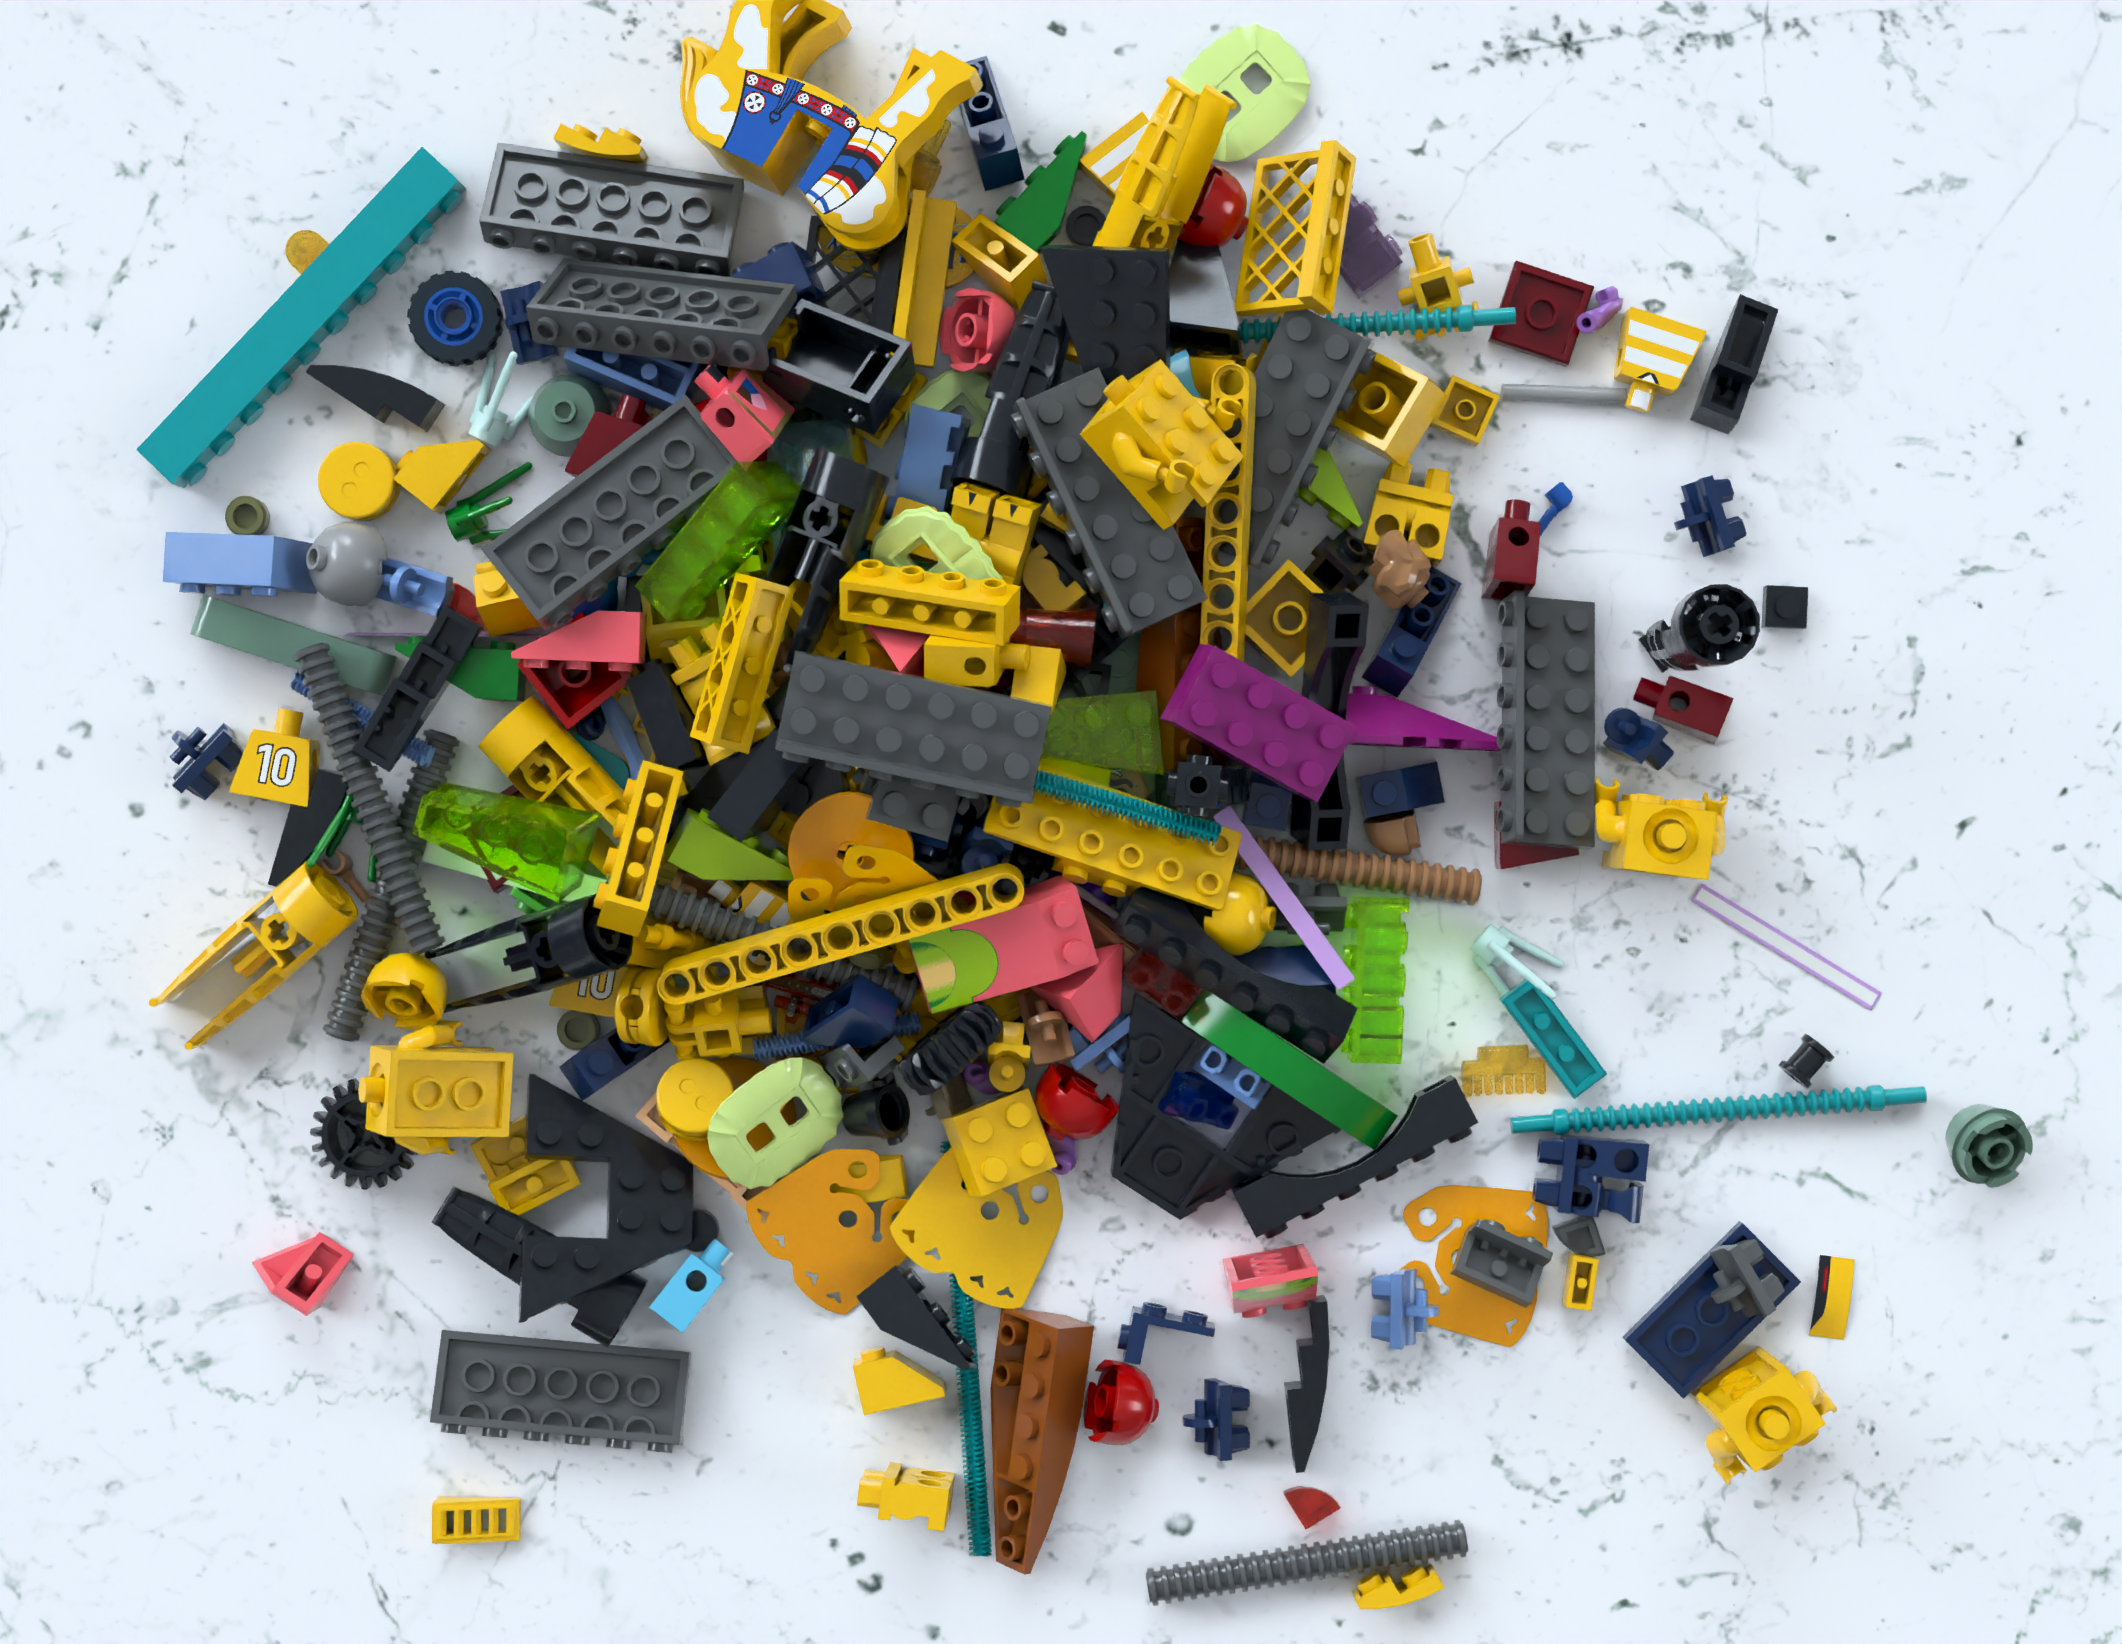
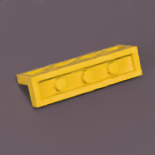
(924, 275)
(742, 663)

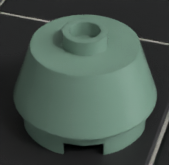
(563, 411)
(1987, 1144)

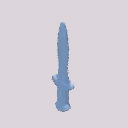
(623, 735)

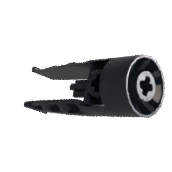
(1026, 367)
(849, 497)
(1712, 626)
(553, 947)
(496, 1239)

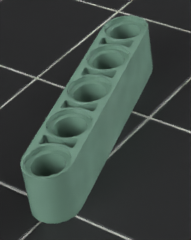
(281, 640)

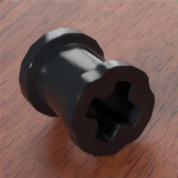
(1806, 1061)

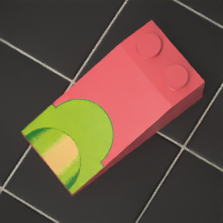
(1006, 951)
(1271, 1279)

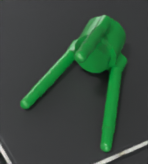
(470, 518)
(335, 835)

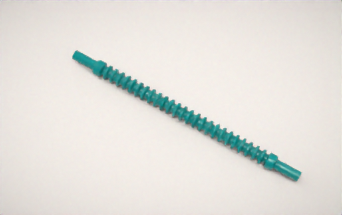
(1464, 318)
(1874, 1098)

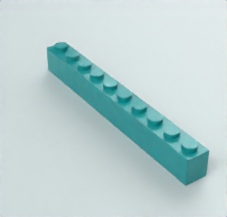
(302, 320)

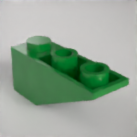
(1042, 207)
(484, 672)

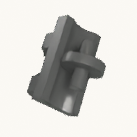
(1324, 908)
(1739, 1281)

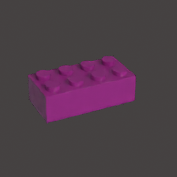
(1258, 722)

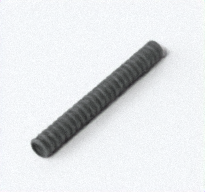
(369, 799)
(380, 916)
(729, 926)
(1307, 1562)

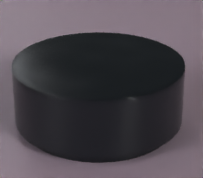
(1084, 225)
(704, 1230)

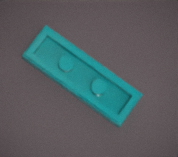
(1553, 1038)

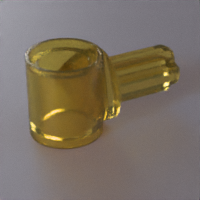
(926, 165)

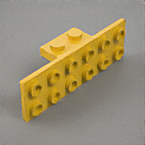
(1116, 851)

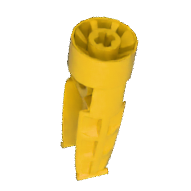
(1167, 169)
(554, 768)
(312, 907)

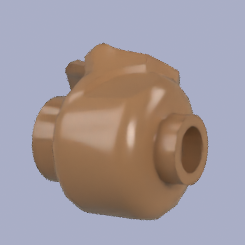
(1399, 571)

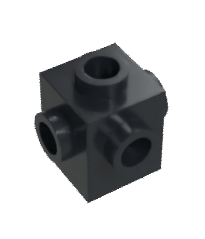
(1339, 563)
(1179, 785)

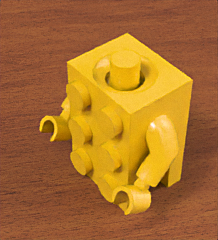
(1164, 441)
(1658, 834)
(436, 1091)
(1760, 1412)

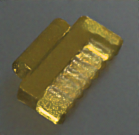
(1501, 1061)

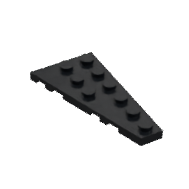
(1113, 305)

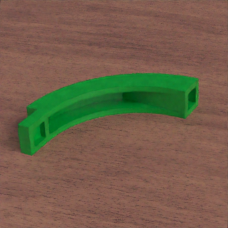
(1289, 1069)

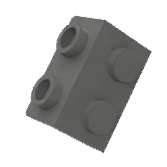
(851, 1069)
(1501, 1261)

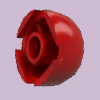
(1217, 212)
(1072, 1104)
(1120, 1404)

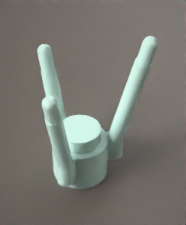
(486, 420)
(1494, 947)

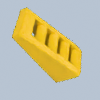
(476, 1534)

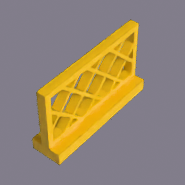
(1322, 229)

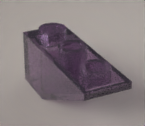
(1366, 253)

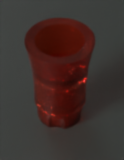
(1059, 630)

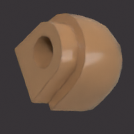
(1394, 832)

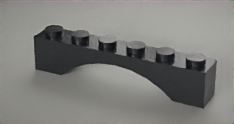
(1332, 652)
(1301, 1014)
(1431, 1117)

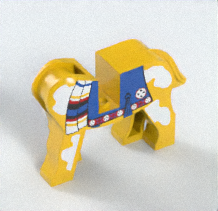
(764, 119)

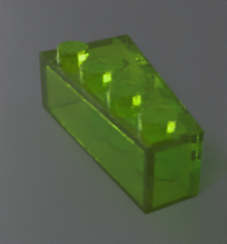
(719, 538)
(1107, 732)
(511, 835)
(1379, 980)

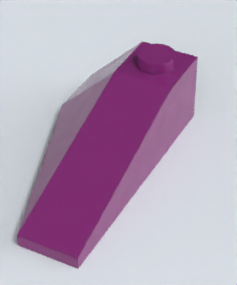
(1396, 723)

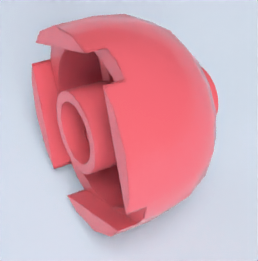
(975, 330)

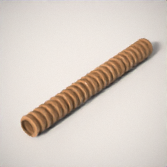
(1371, 871)

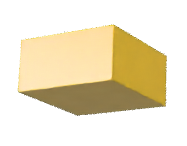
(1465, 411)

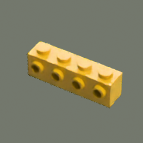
(930, 602)
(640, 848)

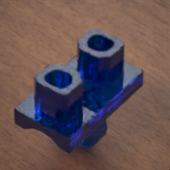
(1199, 1101)

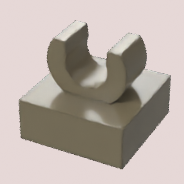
(950, 1099)

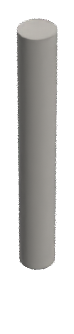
(1563, 394)

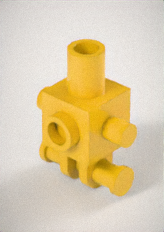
(1433, 281)
(714, 1026)

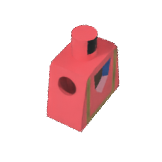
(742, 412)

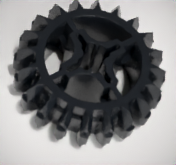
(949, 1047)
(352, 1124)

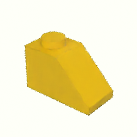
(1000, 259)
(439, 471)
(893, 1381)

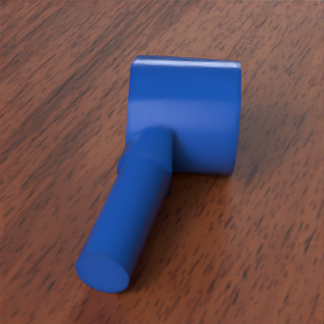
(1560, 498)

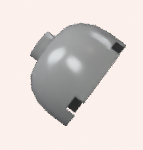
(346, 563)

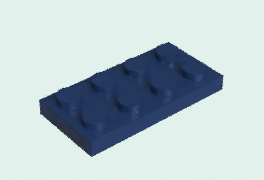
(1690, 1333)

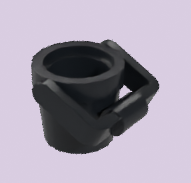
(878, 1112)

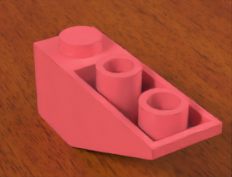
(598, 637)

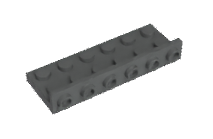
(611, 210)
(659, 313)
(1298, 396)
(611, 514)
(1126, 553)
(1546, 722)
(912, 729)
(560, 1390)

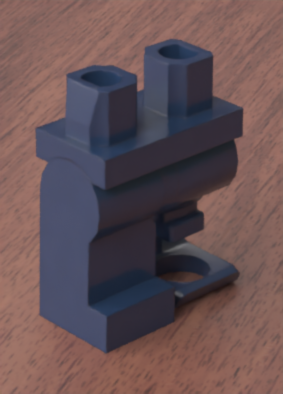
(1580, 1171)

